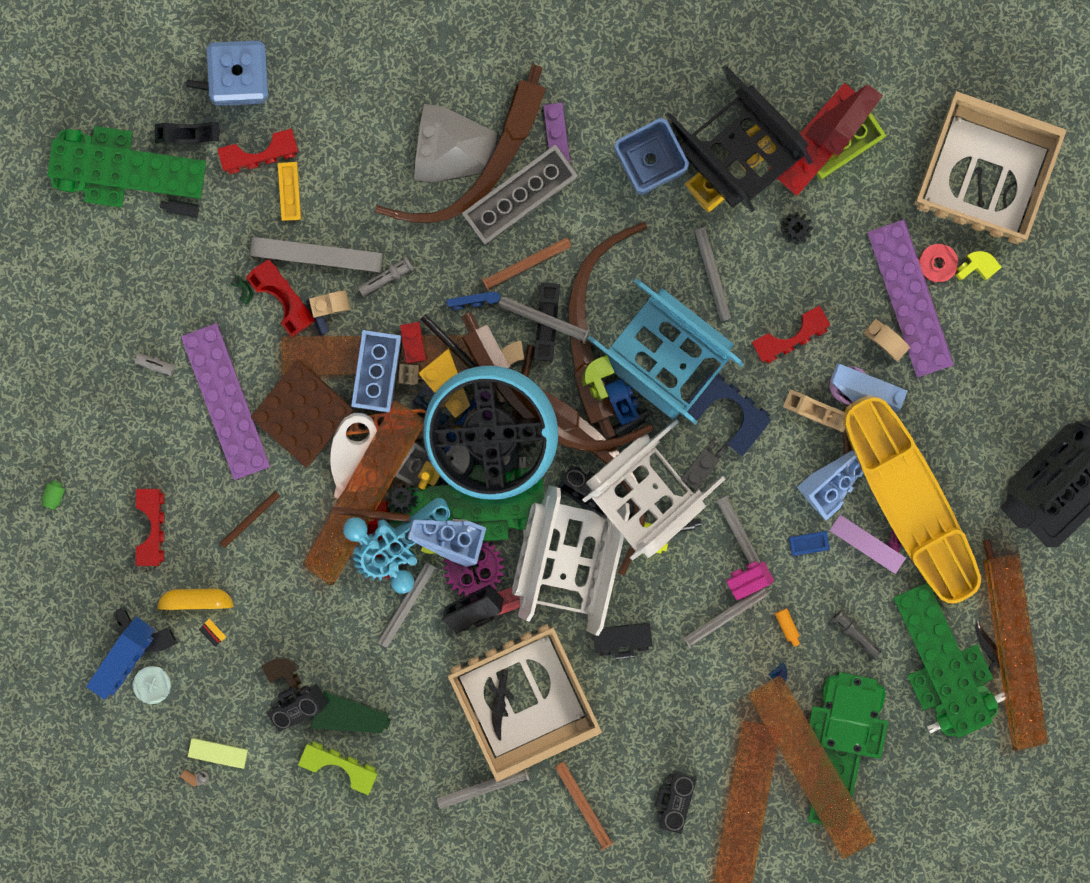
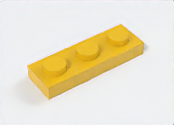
(289, 191)

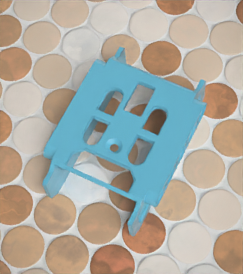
(657, 310)

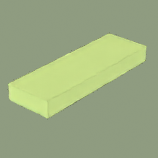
(218, 753)

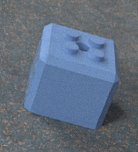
(242, 89)
(653, 139)

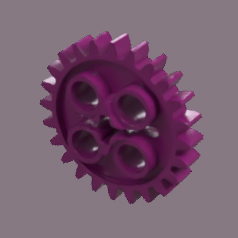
(490, 563)

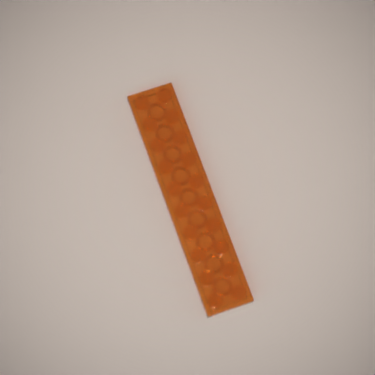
(340, 353)
(365, 489)
(1016, 652)
(812, 767)
(746, 805)

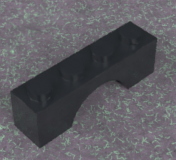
(545, 335)

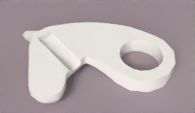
(347, 454)

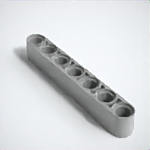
(316, 254)

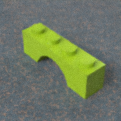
(316, 757)

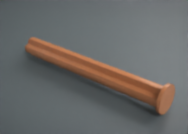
(526, 263)
(583, 805)

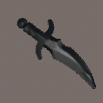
(988, 646)
(499, 702)

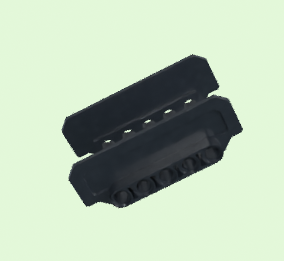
(788, 142)
(1058, 495)

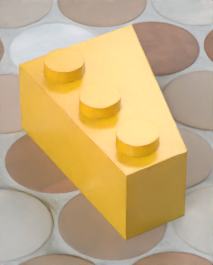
(437, 373)

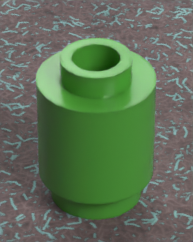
(52, 494)

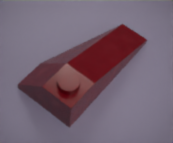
(841, 123)

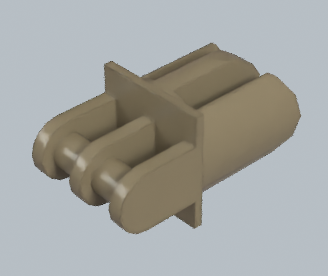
(408, 374)

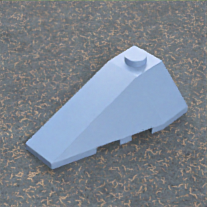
(858, 385)
(830, 484)
(449, 539)

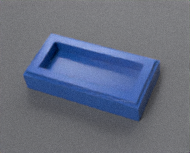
(809, 543)

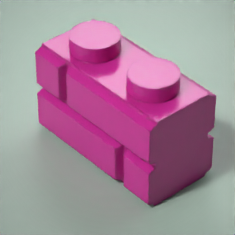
(749, 580)

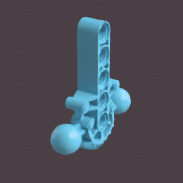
(364, 557)

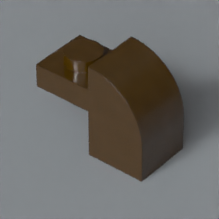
(282, 667)

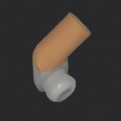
(196, 779)

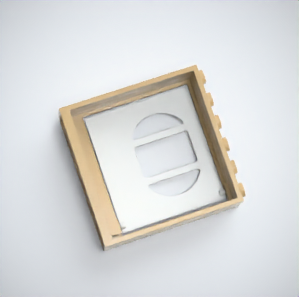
(997, 148)
(545, 716)

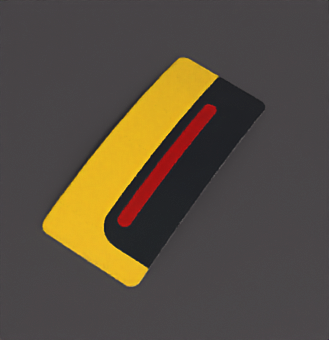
(212, 632)

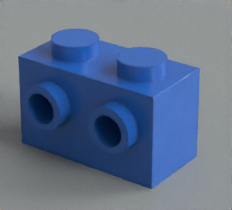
(622, 402)

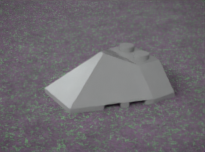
(451, 145)

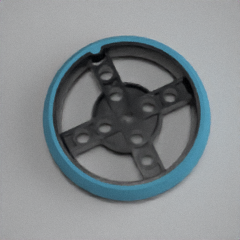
(496, 484)

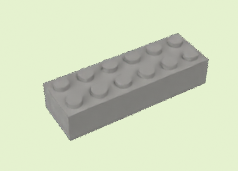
(520, 194)

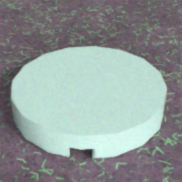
(151, 685)

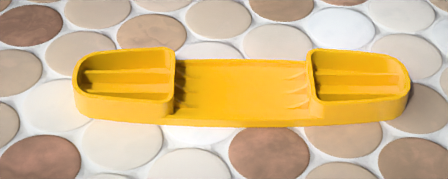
(911, 499)

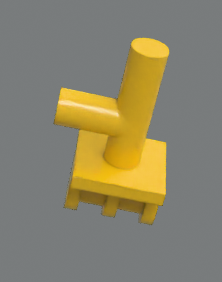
(428, 475)

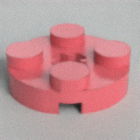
(949, 262)

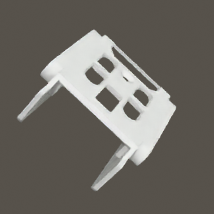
(667, 525)
(535, 551)

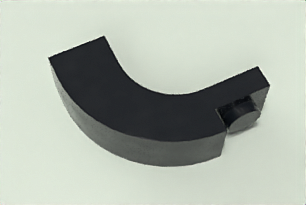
(187, 133)
(162, 639)

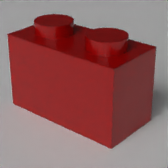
(413, 342)

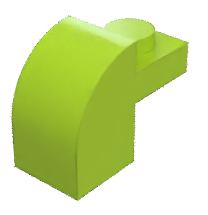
(594, 373)

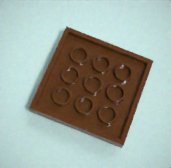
(302, 413)

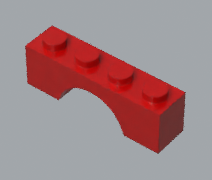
(282, 145)
(268, 279)
(812, 323)
(150, 503)

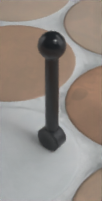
(980, 203)

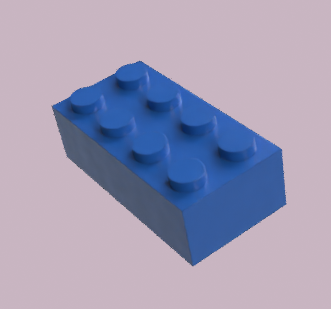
(121, 658)

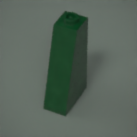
(350, 715)

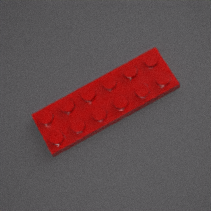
(801, 173)

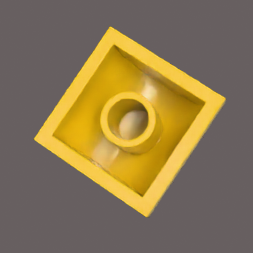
(704, 192)

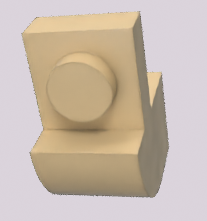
(329, 304)
(887, 340)

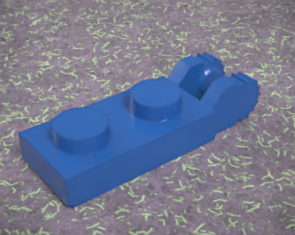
(475, 300)

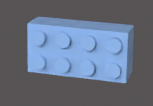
(376, 371)

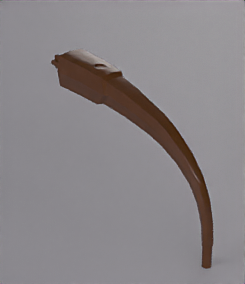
(516, 128)
(487, 353)
(582, 353)
(571, 422)

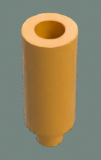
(788, 626)

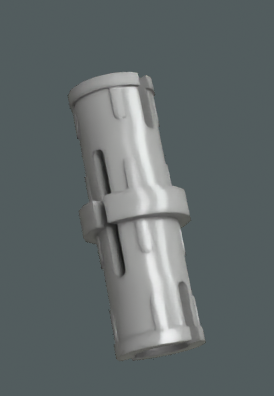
(155, 364)

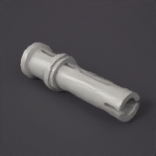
(394, 272)

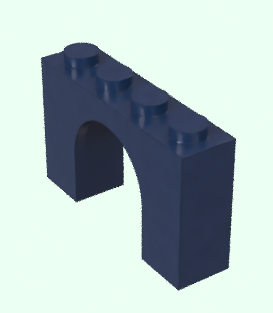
(753, 420)

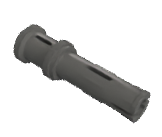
(850, 627)

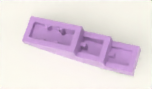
(867, 544)

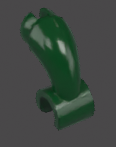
(246, 290)

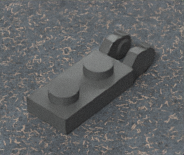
(703, 465)

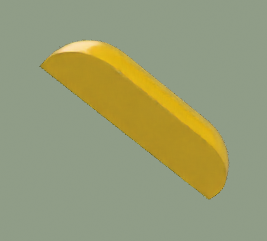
(195, 599)

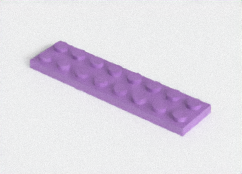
(910, 298)
(225, 401)

